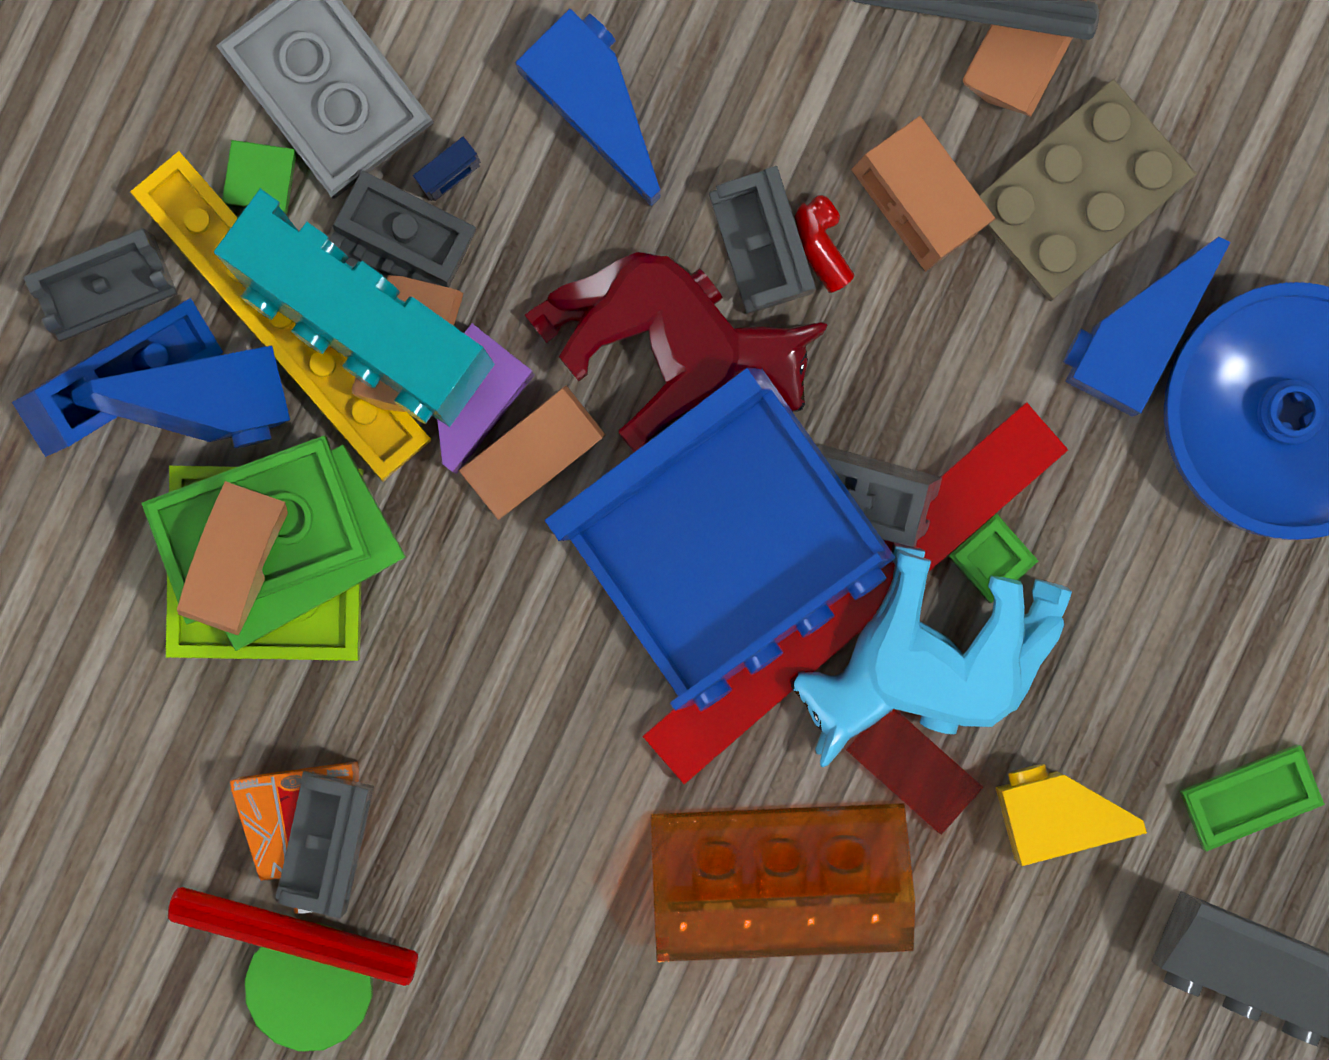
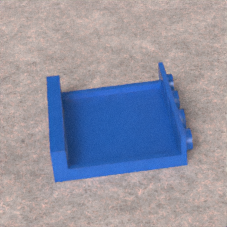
(724, 538)

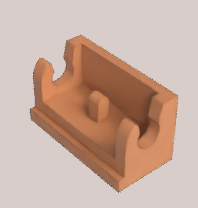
(922, 193)

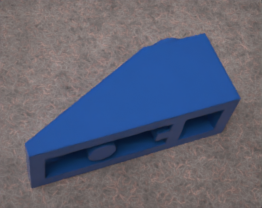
(586, 86)
(166, 340)
(1135, 342)
(201, 398)

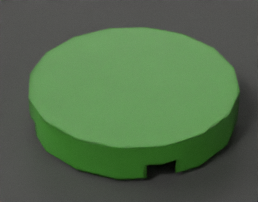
(304, 1000)

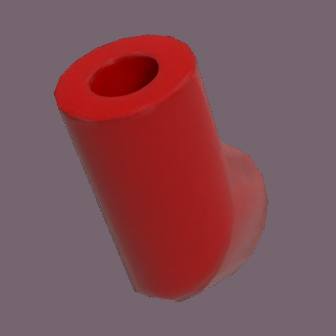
(820, 251)

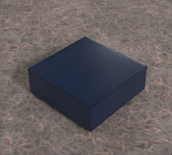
(447, 169)

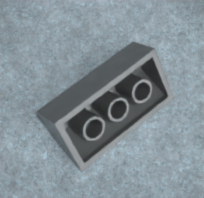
(1247, 964)

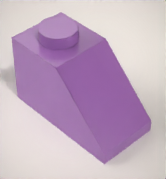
(486, 405)

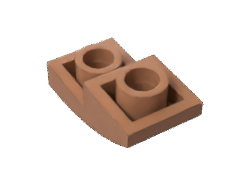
(532, 452)
(231, 558)

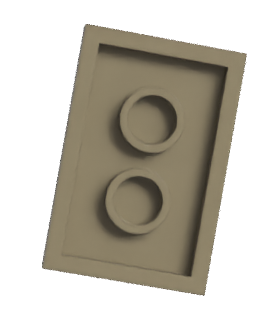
(1083, 189)

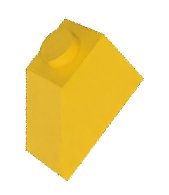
(1058, 816)

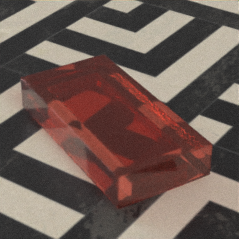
(915, 769)

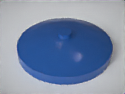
(1254, 411)

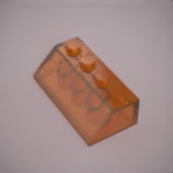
(782, 882)

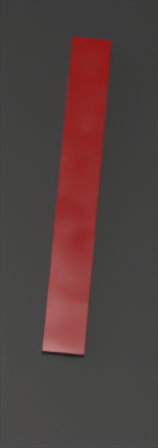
(966, 500)

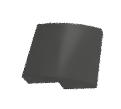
(400, 233)

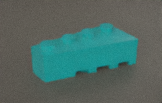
(352, 312)

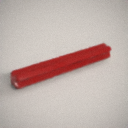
(293, 936)

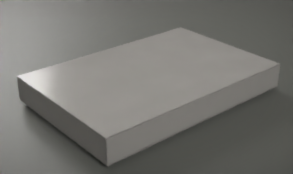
(325, 88)

